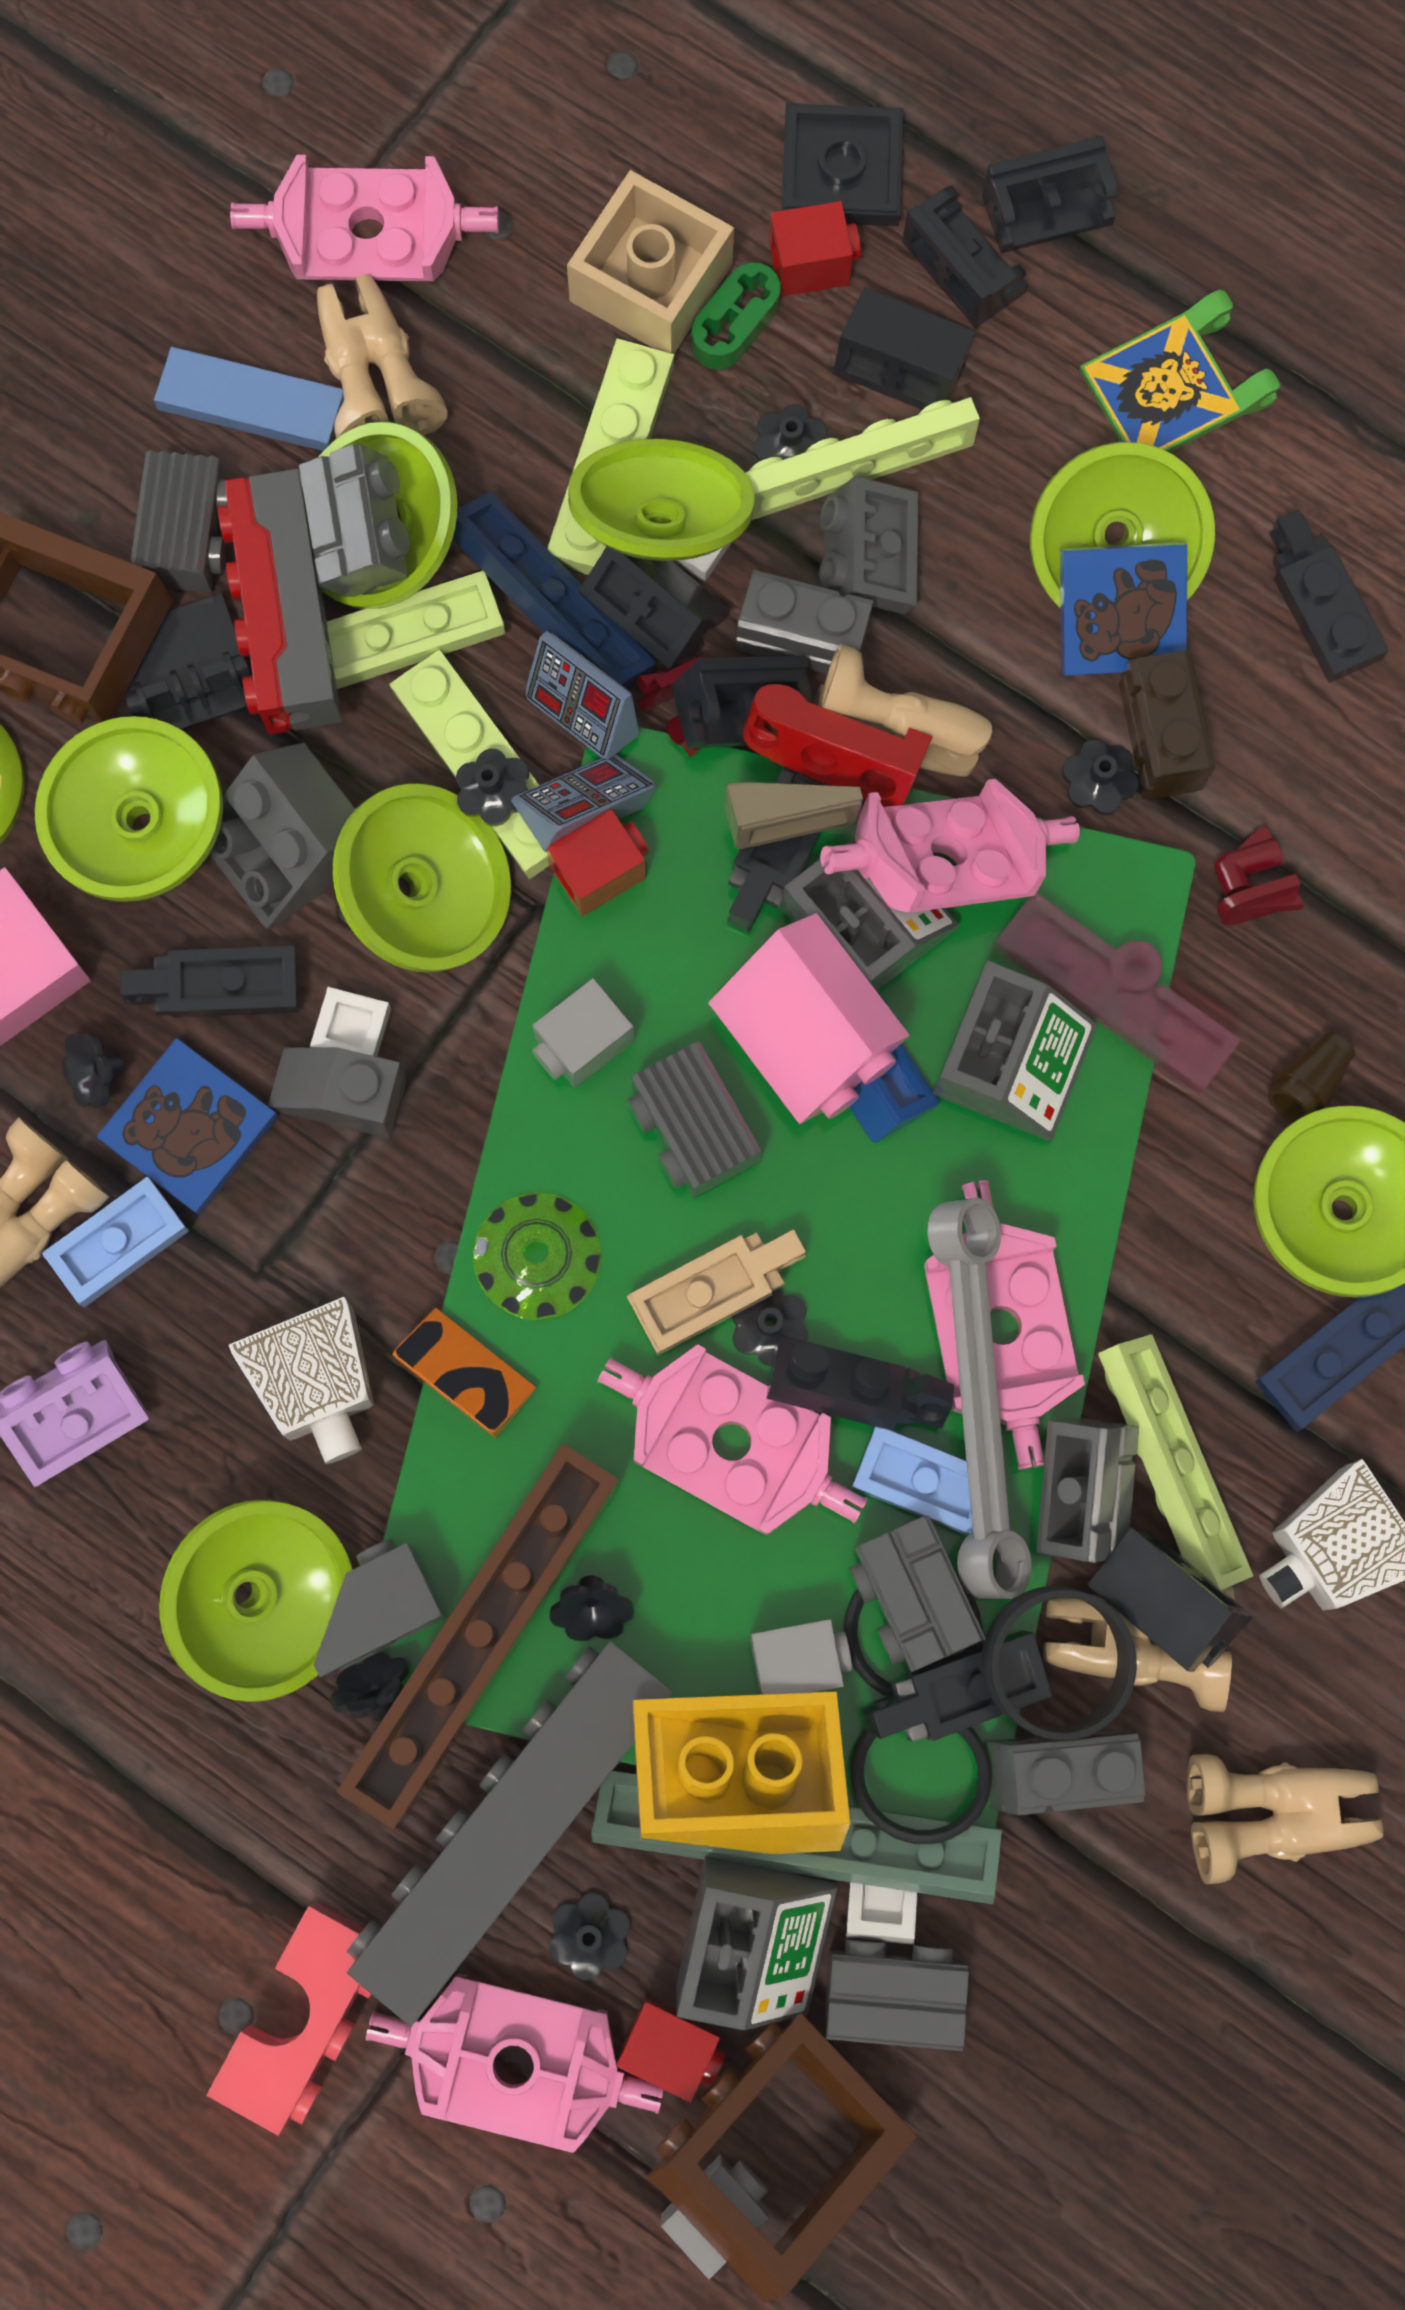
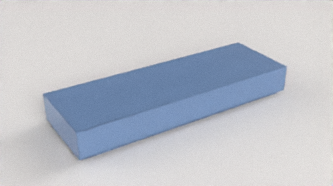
(249, 399)

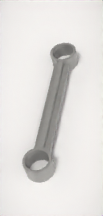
(979, 1400)

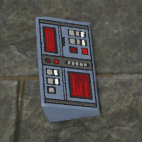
(581, 697)
(581, 796)

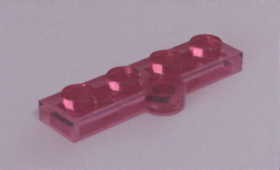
(1118, 991)

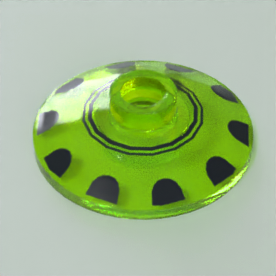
(541, 1288)

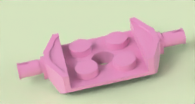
(321, 206)
(988, 836)
(1041, 1362)
(697, 1397)
(570, 2052)

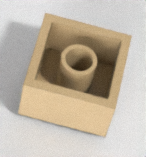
(650, 263)

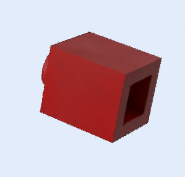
(812, 248)
(598, 861)
(671, 2050)

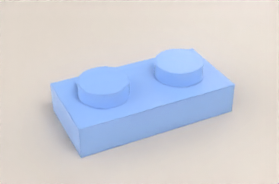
(115, 1242)
(916, 1479)

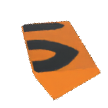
(464, 1372)

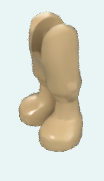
(376, 341)
(955, 730)
(69, 1192)
(1153, 1664)
(1302, 1821)

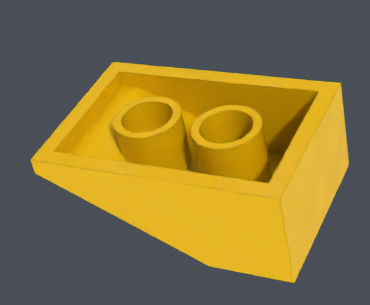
(742, 1772)

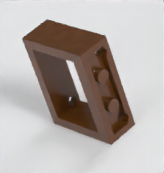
(101, 574)
(766, 2268)

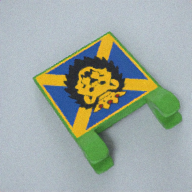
(1167, 384)

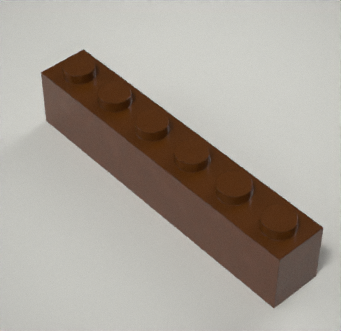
(479, 1637)

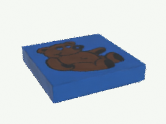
(1121, 605)
(187, 1127)

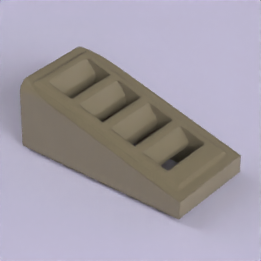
(785, 811)

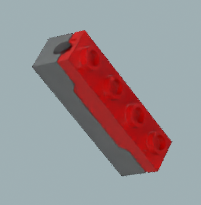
(281, 602)

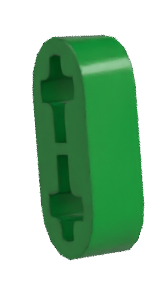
(726, 308)

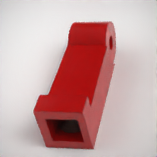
(832, 745)

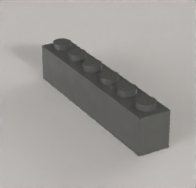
(506, 1837)

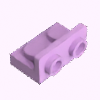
(68, 1411)

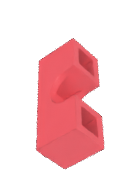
(272, 2075)

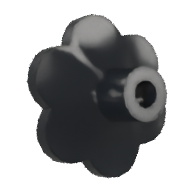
(778, 441)
(1097, 788)
(491, 798)
(90, 1069)
(757, 1338)
(591, 1610)
(370, 1686)
(596, 1917)

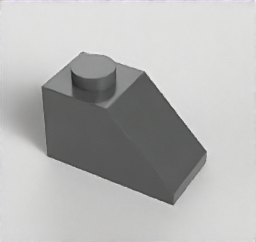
(339, 1089)
(378, 1607)

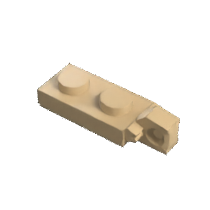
(713, 1288)

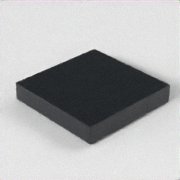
(844, 157)

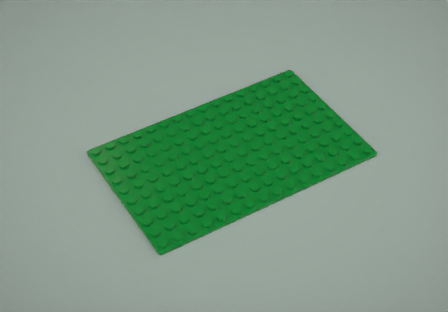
(856, 1208)

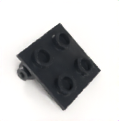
(191, 668)

